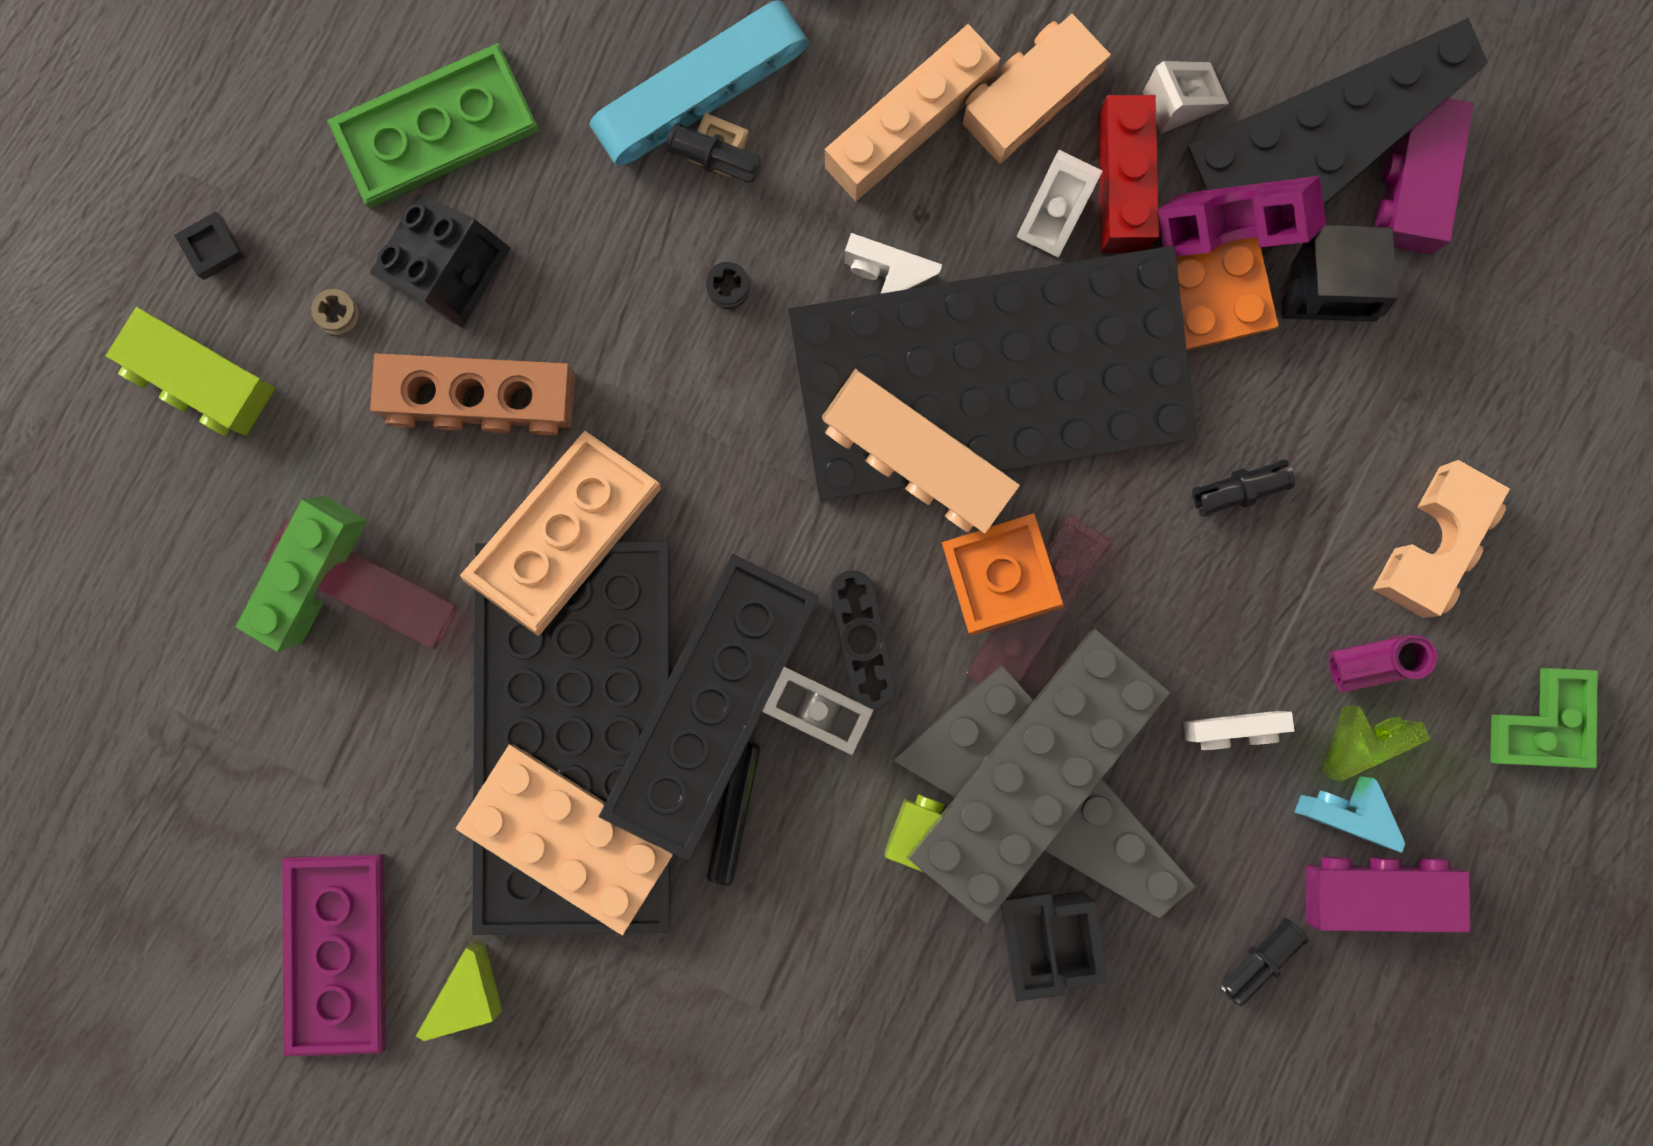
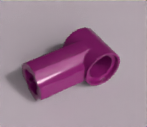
(1379, 662)

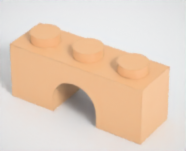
(1465, 508)

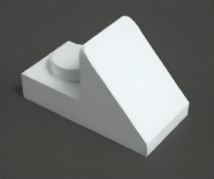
(1059, 203)
(899, 267)

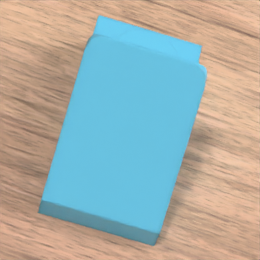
(1365, 817)

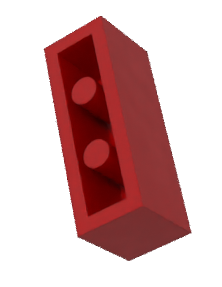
(1128, 173)

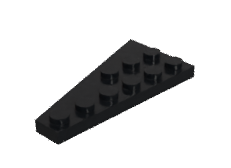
(1343, 122)

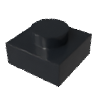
(209, 246)

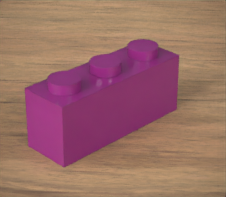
(1426, 179)
(1387, 895)

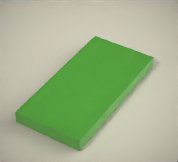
(433, 125)

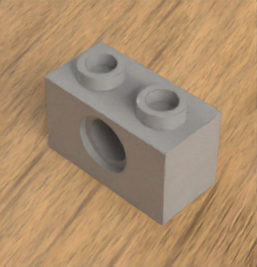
(818, 710)

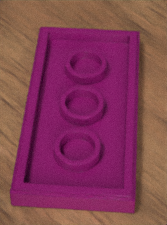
(333, 955)

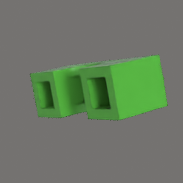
(285, 598)

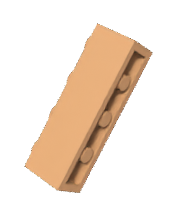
(910, 113)
(919, 452)

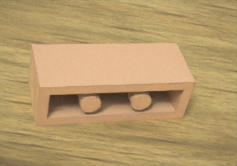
(1034, 87)

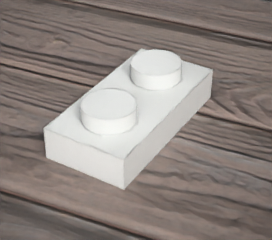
(1259, 727)

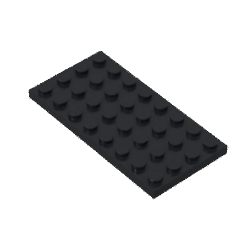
(1008, 363)
(578, 707)

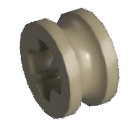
(344, 325)

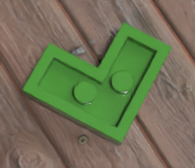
(1564, 731)

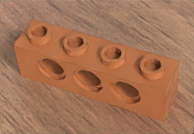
(401, 376)

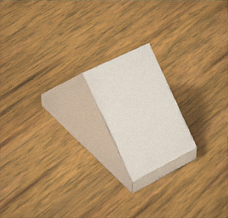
(1184, 93)

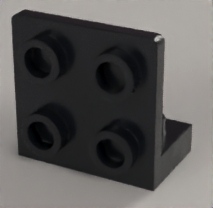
(440, 259)

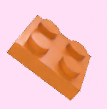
(1225, 294)
(1002, 575)

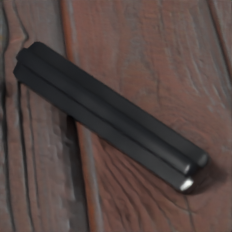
(733, 817)

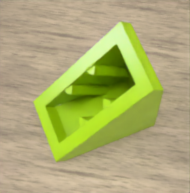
(466, 998)

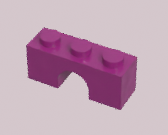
(1268, 211)

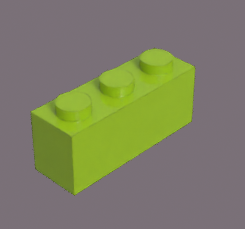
(189, 374)

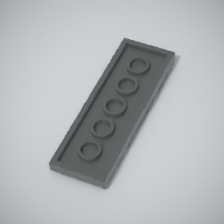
(1038, 776)

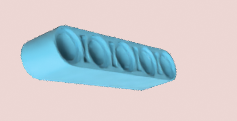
(699, 82)

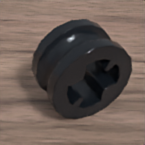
(717, 275)

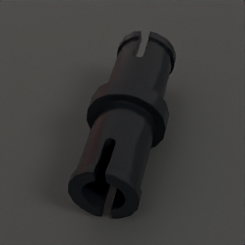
(1243, 488)

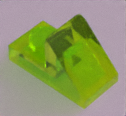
(1358, 748)

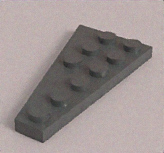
(1099, 837)

